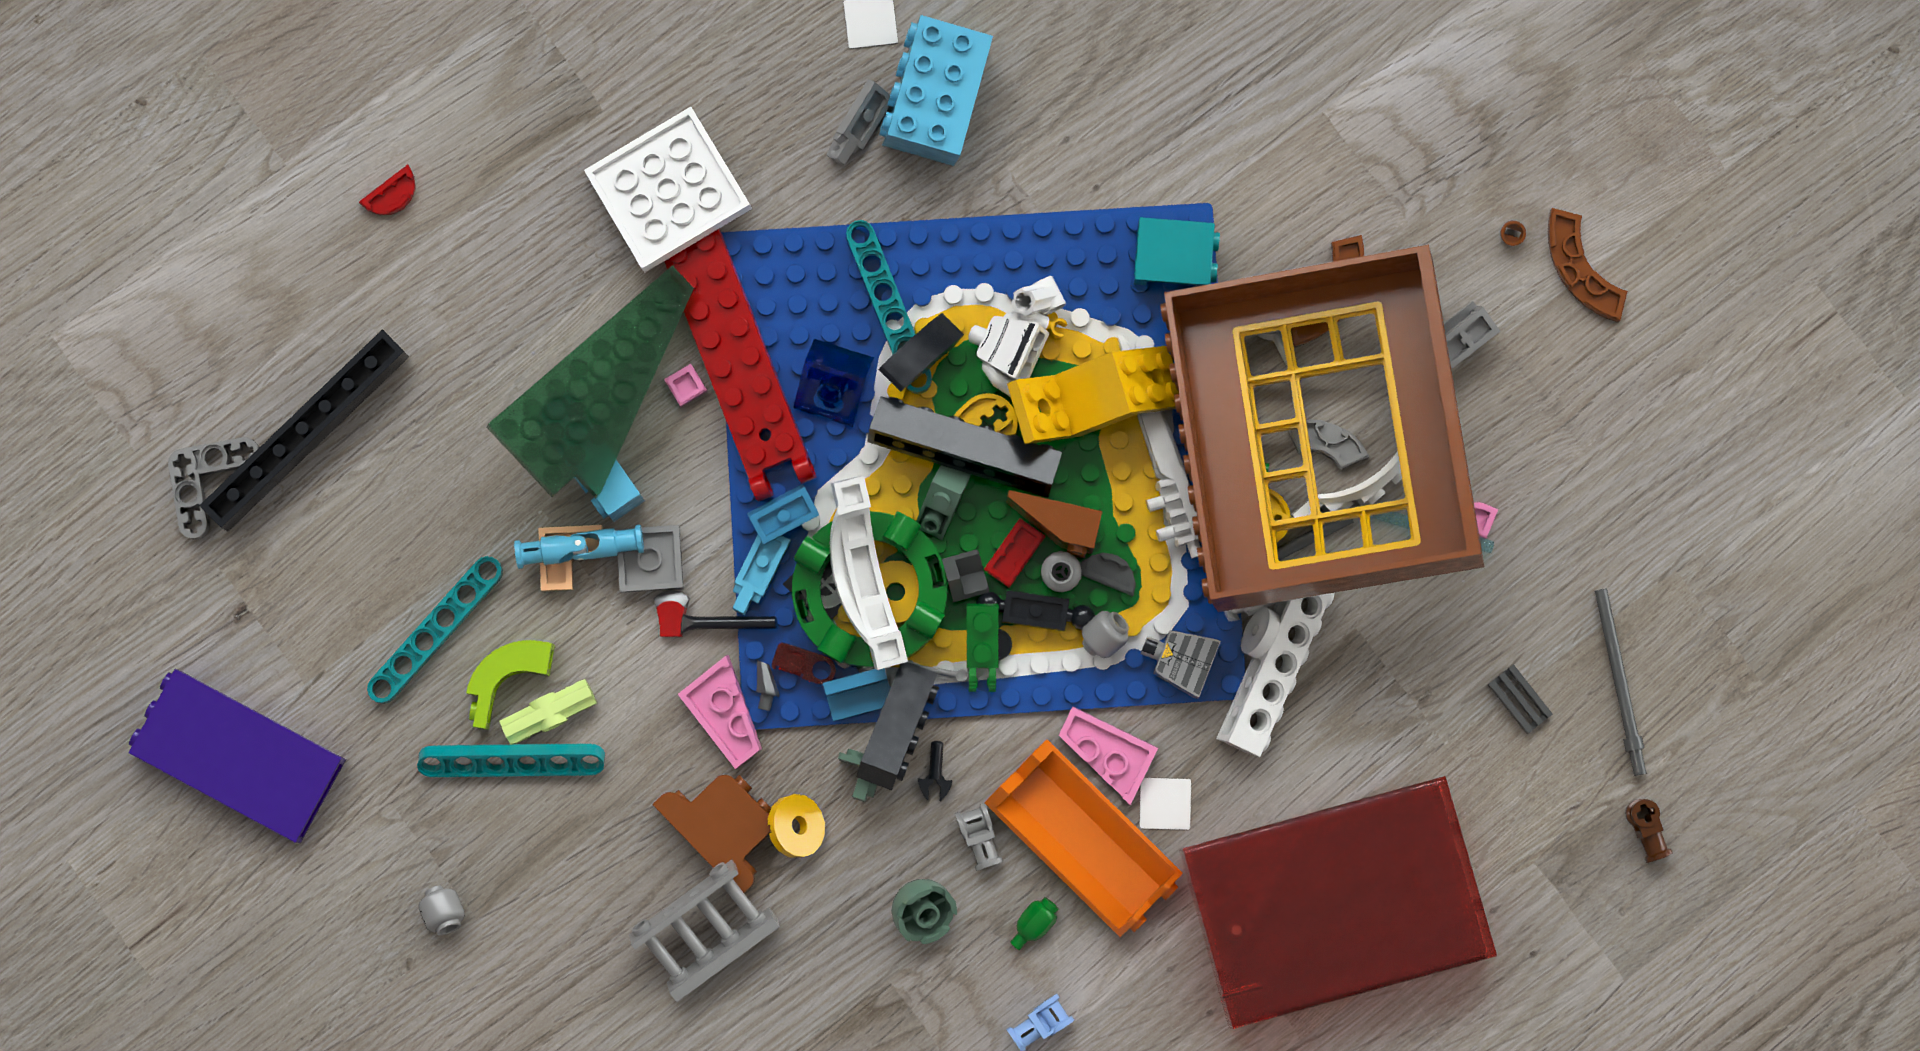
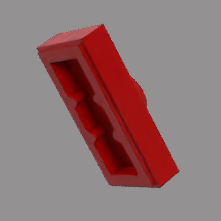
(1014, 553)

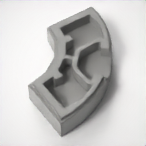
(1332, 442)

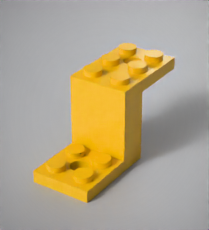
(1093, 394)

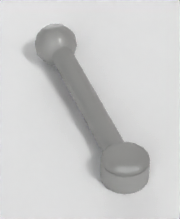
(961, 675)

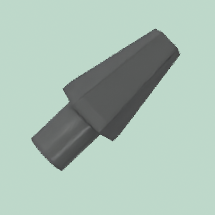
(766, 686)

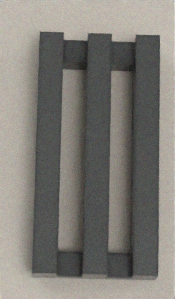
(1537, 720)

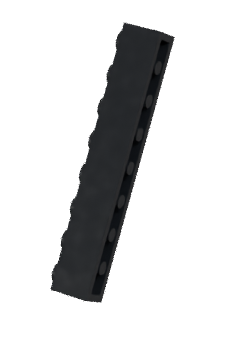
(304, 431)

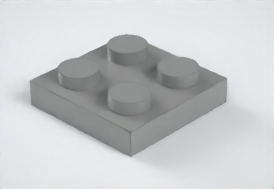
(659, 564)

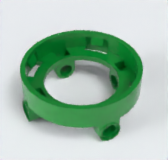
(916, 632)

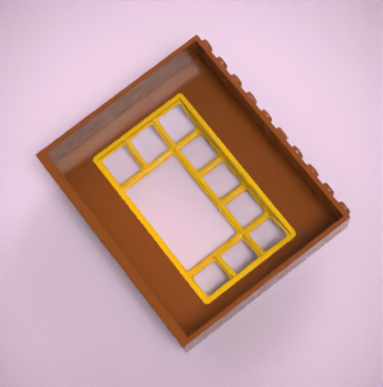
(1226, 441)

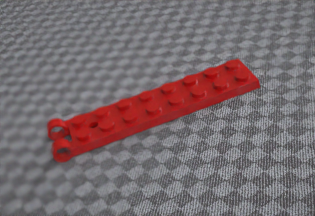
(739, 364)

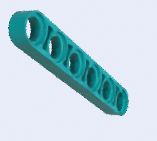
(892, 305)
(431, 626)
(510, 755)

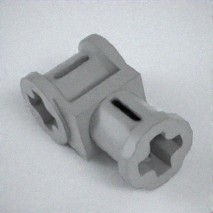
(978, 834)

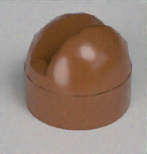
(1510, 239)

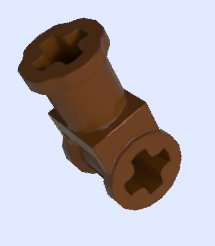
(1648, 829)

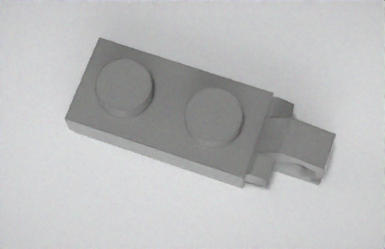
(859, 122)

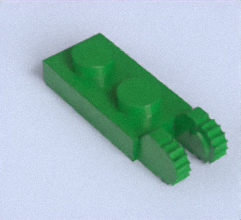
(982, 643)

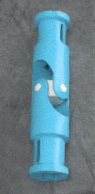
(560, 549)

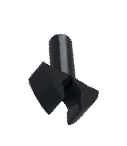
(935, 772)

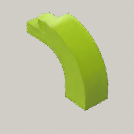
(498, 666)

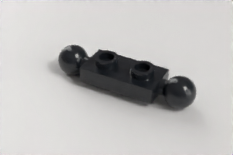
(1038, 610)

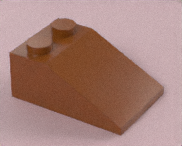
(1064, 523)

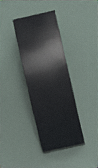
(921, 352)

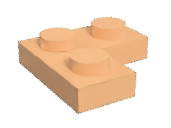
(560, 576)

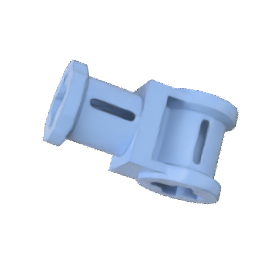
(1042, 1022)

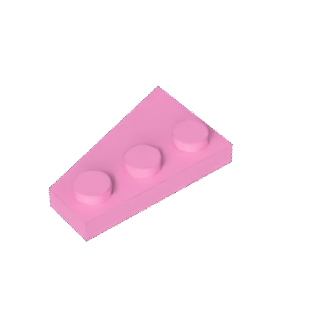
(722, 712)
(1109, 751)

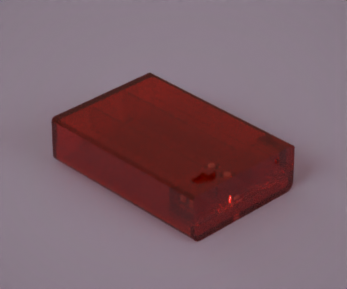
(1337, 902)

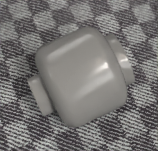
(1049, 572)
(1105, 634)
(441, 910)

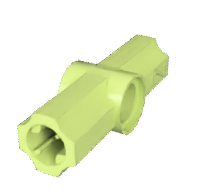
(548, 712)

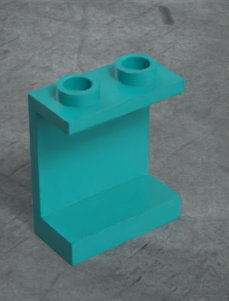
(1175, 252)

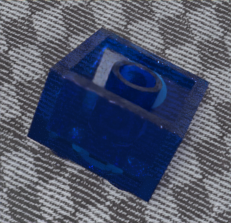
(833, 382)

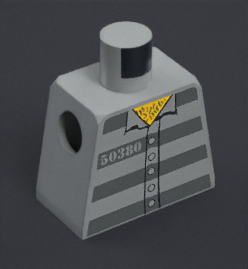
(1182, 660)

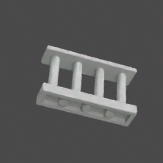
(708, 960)

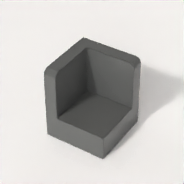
(965, 575)

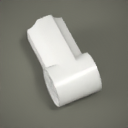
(1039, 297)

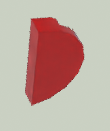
(392, 194)

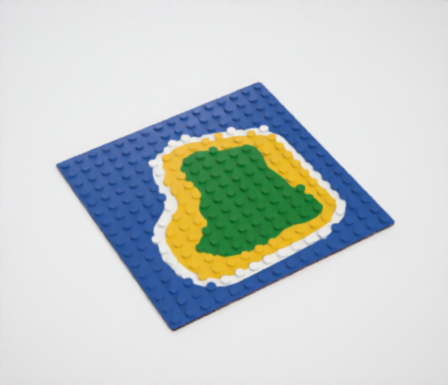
(968, 268)

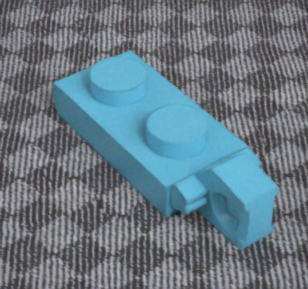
(758, 571)

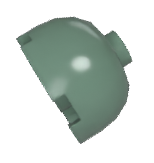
(923, 910)

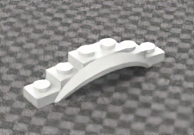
(1369, 490)
(859, 576)

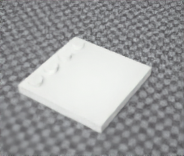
(667, 189)

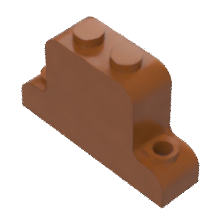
(720, 823)

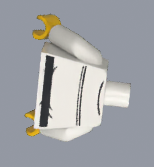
(1012, 345)

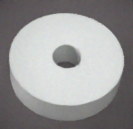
(1260, 632)

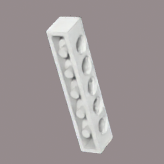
(1262, 671)

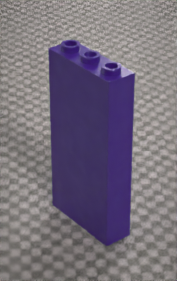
(236, 755)

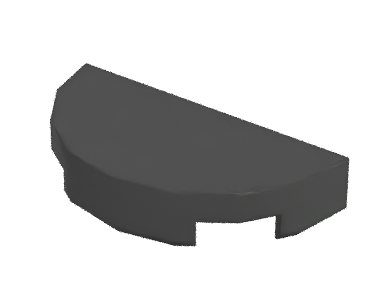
(1109, 571)

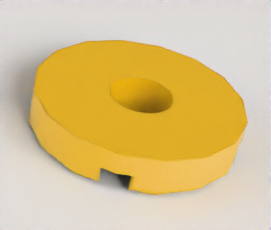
(905, 575)
(810, 821)

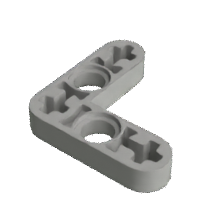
(200, 467)

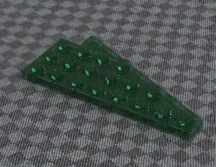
(586, 404)

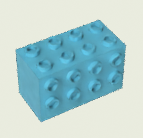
(935, 90)

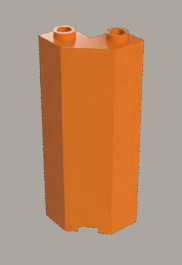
(1084, 839)

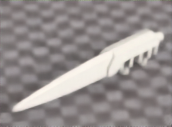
(1172, 476)

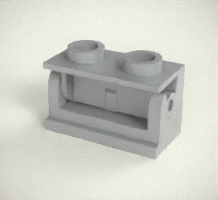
(1468, 332)

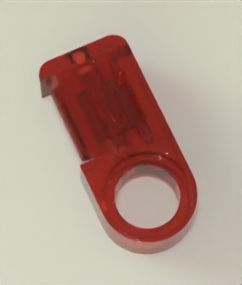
(800, 661)

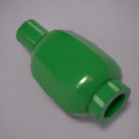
(1035, 922)

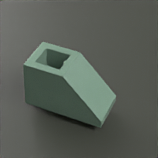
(942, 501)

